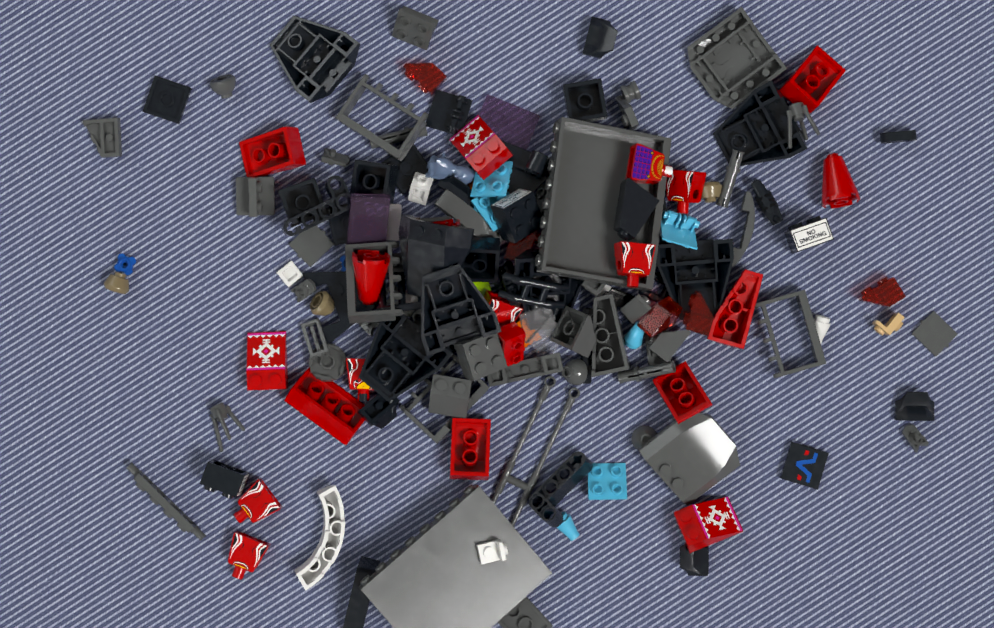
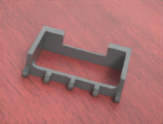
(343, 118)
(371, 316)
(811, 329)
(448, 426)

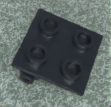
(448, 112)

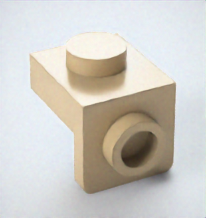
(893, 324)

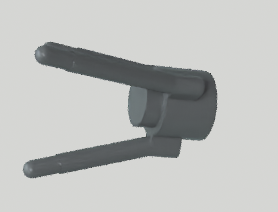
(797, 112)
(219, 414)

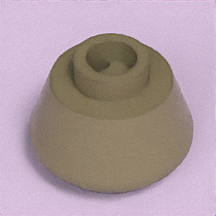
(711, 191)
(117, 283)
(322, 304)

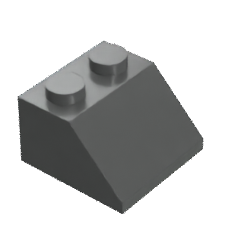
(575, 332)
(450, 396)

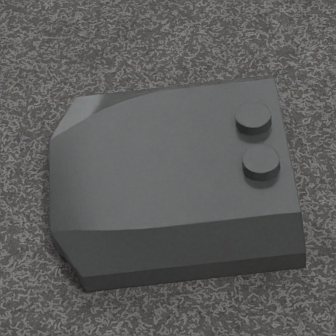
(733, 60)
(691, 456)

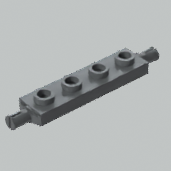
(170, 508)

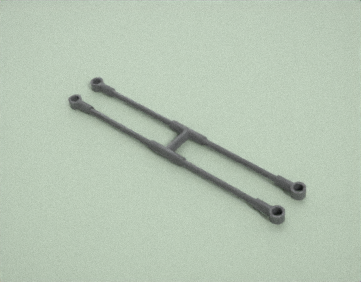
(528, 487)

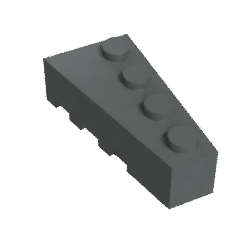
(609, 350)

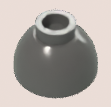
(223, 85)
(575, 372)
(642, 435)

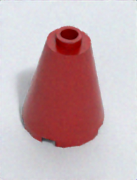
(837, 183)
(369, 274)

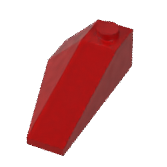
(734, 316)

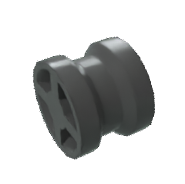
(630, 91)

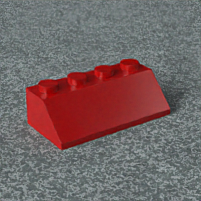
(327, 406)

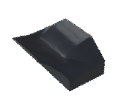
(600, 38)
(458, 188)
(914, 407)
(379, 411)
(696, 562)

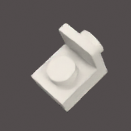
(420, 188)
(492, 551)

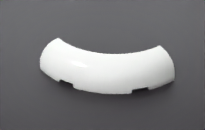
(330, 542)

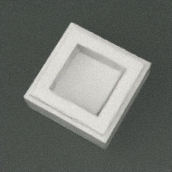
(290, 274)

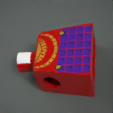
(646, 165)

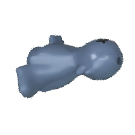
(443, 168)

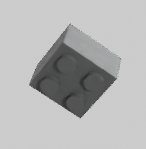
(480, 356)

